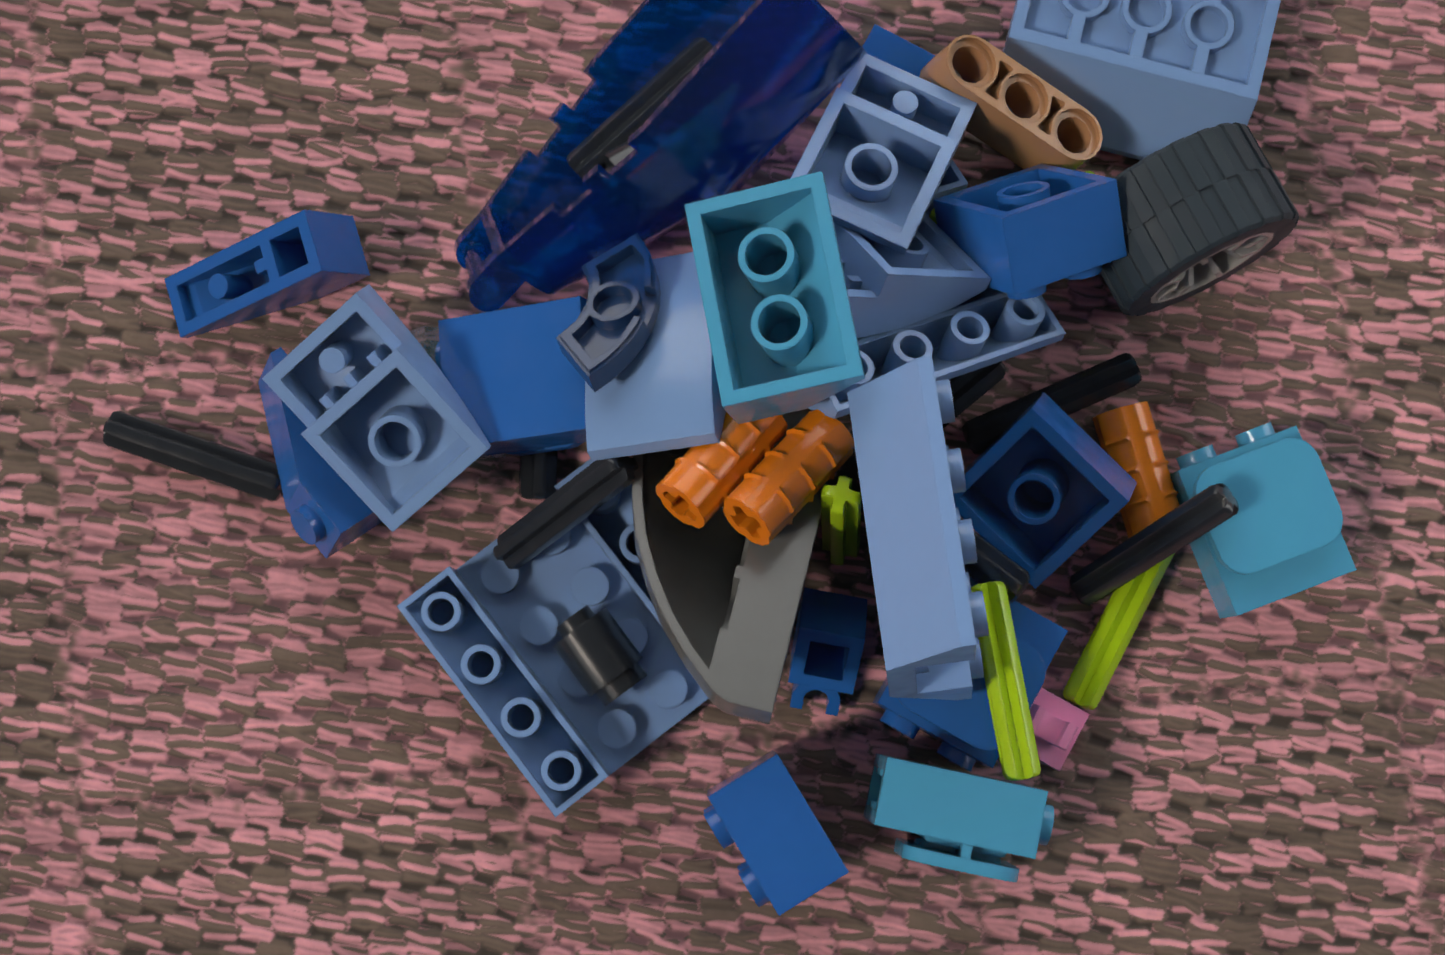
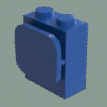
(516, 376)
(967, 724)

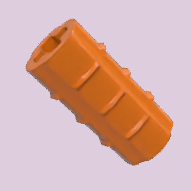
(1134, 444)
(712, 471)
(788, 477)

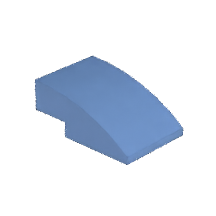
(885, 149)
(901, 289)
(670, 388)
(378, 408)

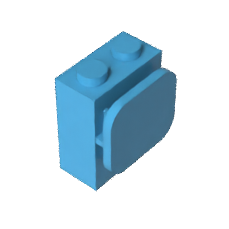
(1285, 521)
(959, 815)

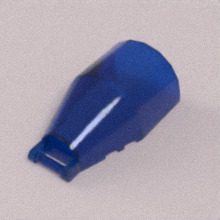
(704, 141)

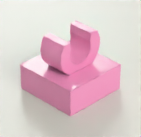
(1055, 727)

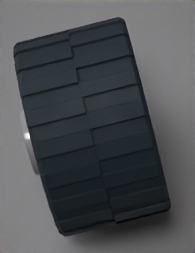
(1195, 217)

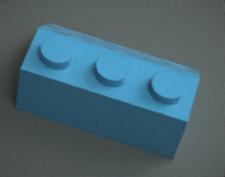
(774, 297)

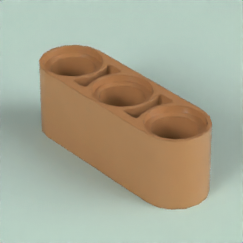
(1040, 111)

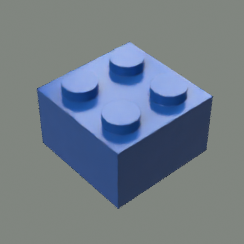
(1036, 227)
(1042, 489)
(775, 833)

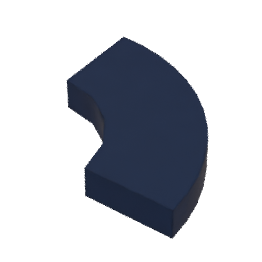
(617, 313)

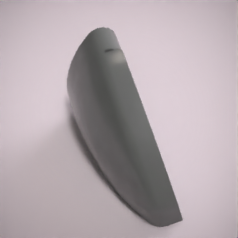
(719, 594)

